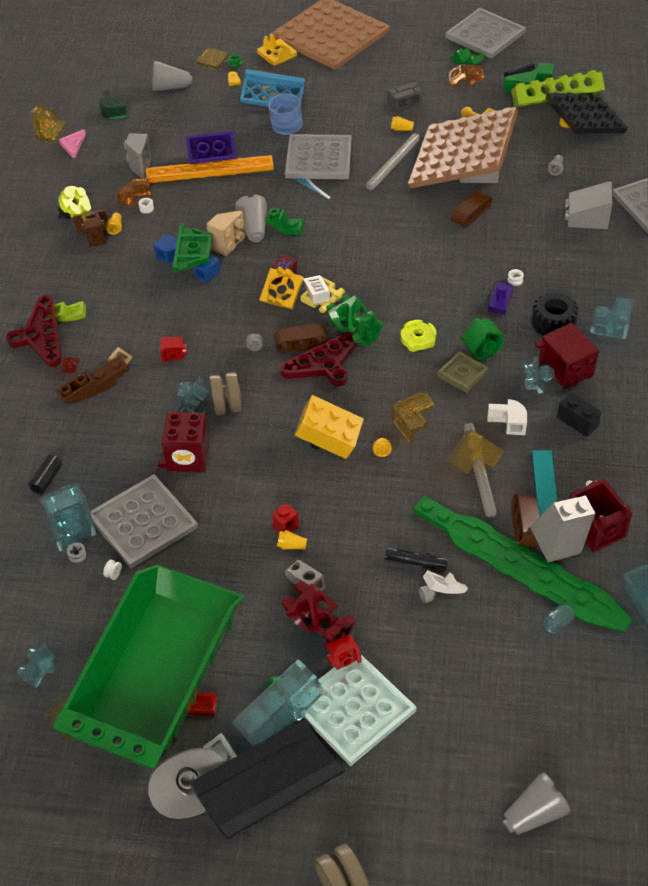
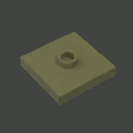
(462, 372)

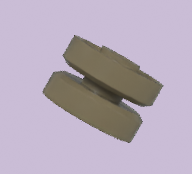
(226, 393)
(341, 869)

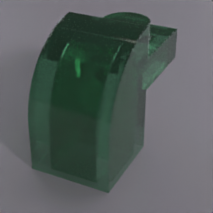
(112, 108)

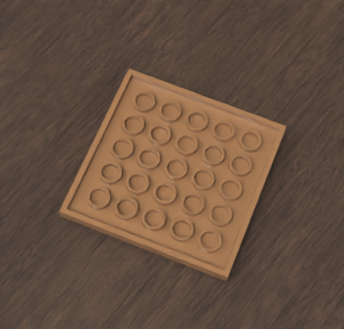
(331, 32)
(463, 148)

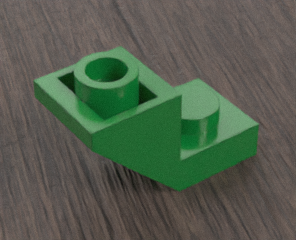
(465, 57)
(278, 219)

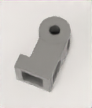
(302, 572)

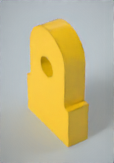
(233, 79)

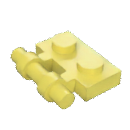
(335, 296)

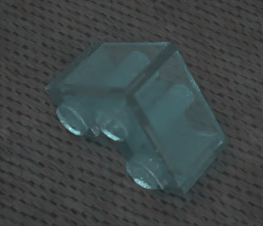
(613, 321)

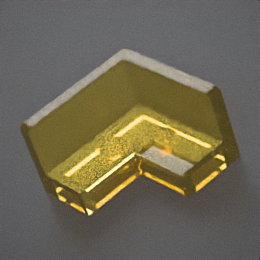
(45, 124)
(408, 416)
(473, 447)

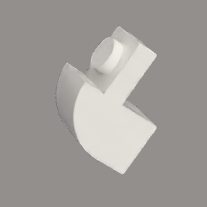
(512, 414)

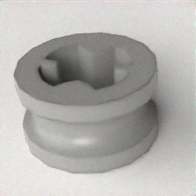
(254, 338)
(76, 547)

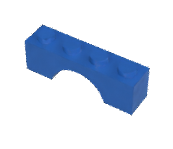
(165, 251)

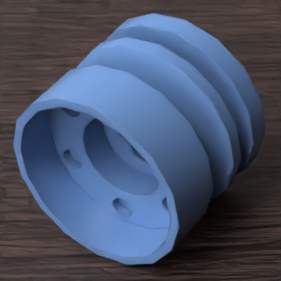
(285, 114)

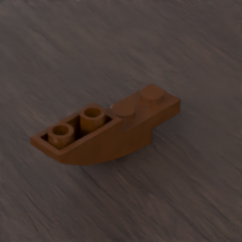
(89, 385)

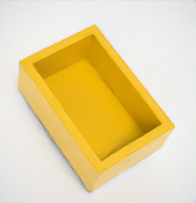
(329, 427)

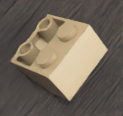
(226, 231)

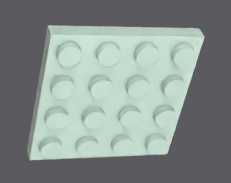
(357, 709)

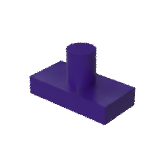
(500, 298)

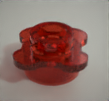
(69, 365)

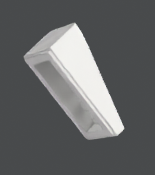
(317, 289)

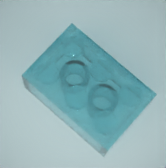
(67, 515)

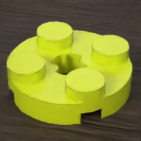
(79, 196)
(414, 342)

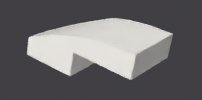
(444, 585)

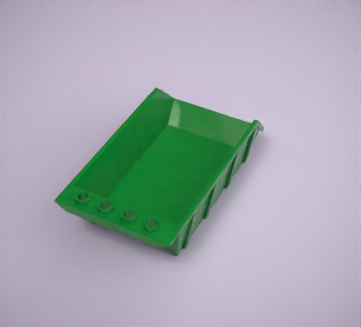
(149, 665)

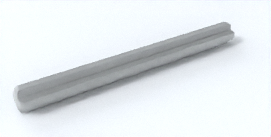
(392, 162)
(482, 481)

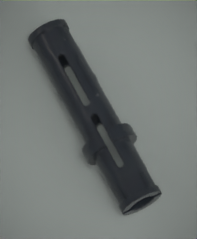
(424, 560)

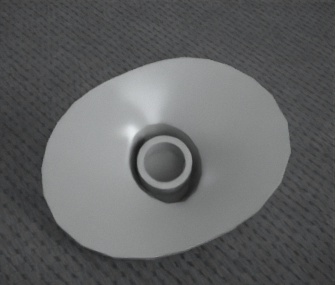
(171, 779)

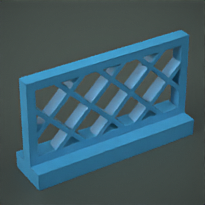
(274, 81)

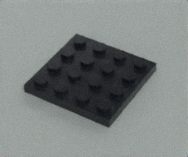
(586, 113)

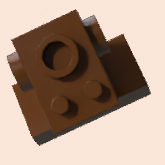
(92, 225)

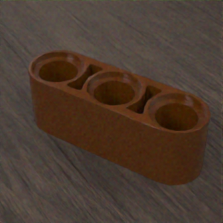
(471, 209)
(299, 338)
(524, 514)

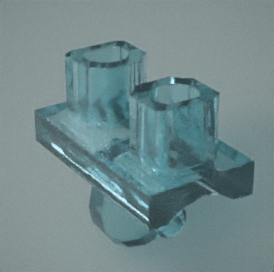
(539, 374)
(189, 393)
(39, 663)

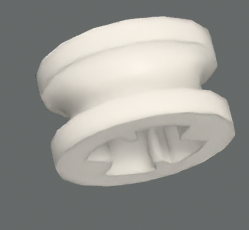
(146, 205)
(515, 277)
(112, 569)

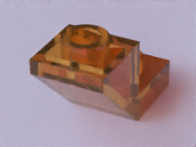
(471, 72)
(135, 187)

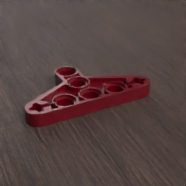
(41, 339)
(316, 365)

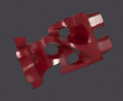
(308, 606)

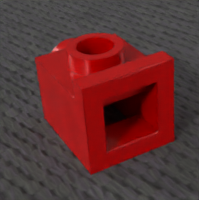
(173, 348)
(283, 515)
(343, 652)

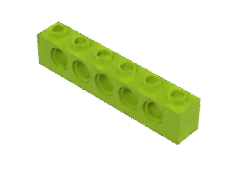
(520, 97)

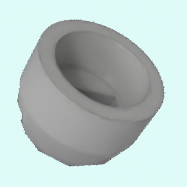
(426, 594)

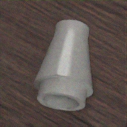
(556, 167)

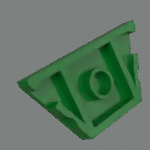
(192, 248)

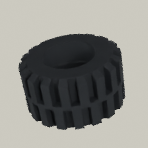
(553, 312)

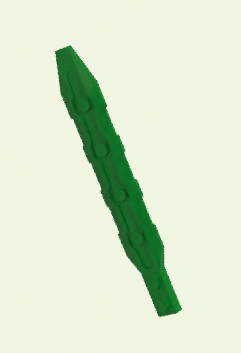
(516, 560)

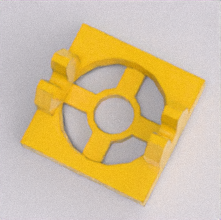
(284, 53)
(287, 274)

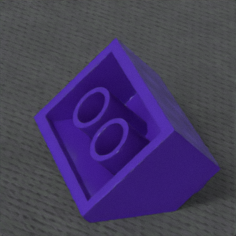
(211, 147)

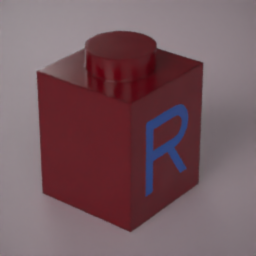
(285, 262)

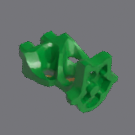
(364, 328)

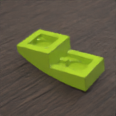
(69, 313)

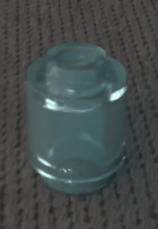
(558, 618)

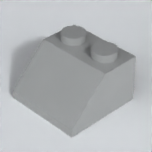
(138, 153)

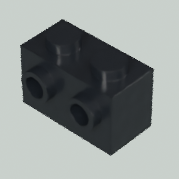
(579, 414)

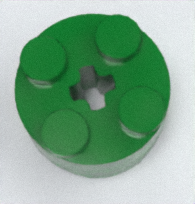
(483, 338)

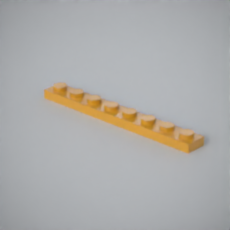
(209, 169)

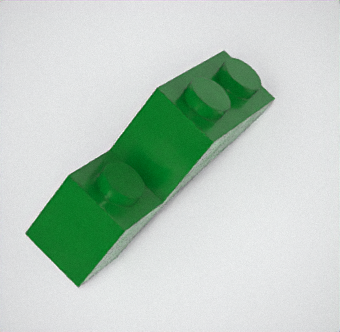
(542, 72)

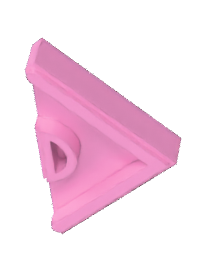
(73, 142)

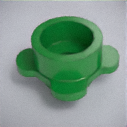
(235, 61)

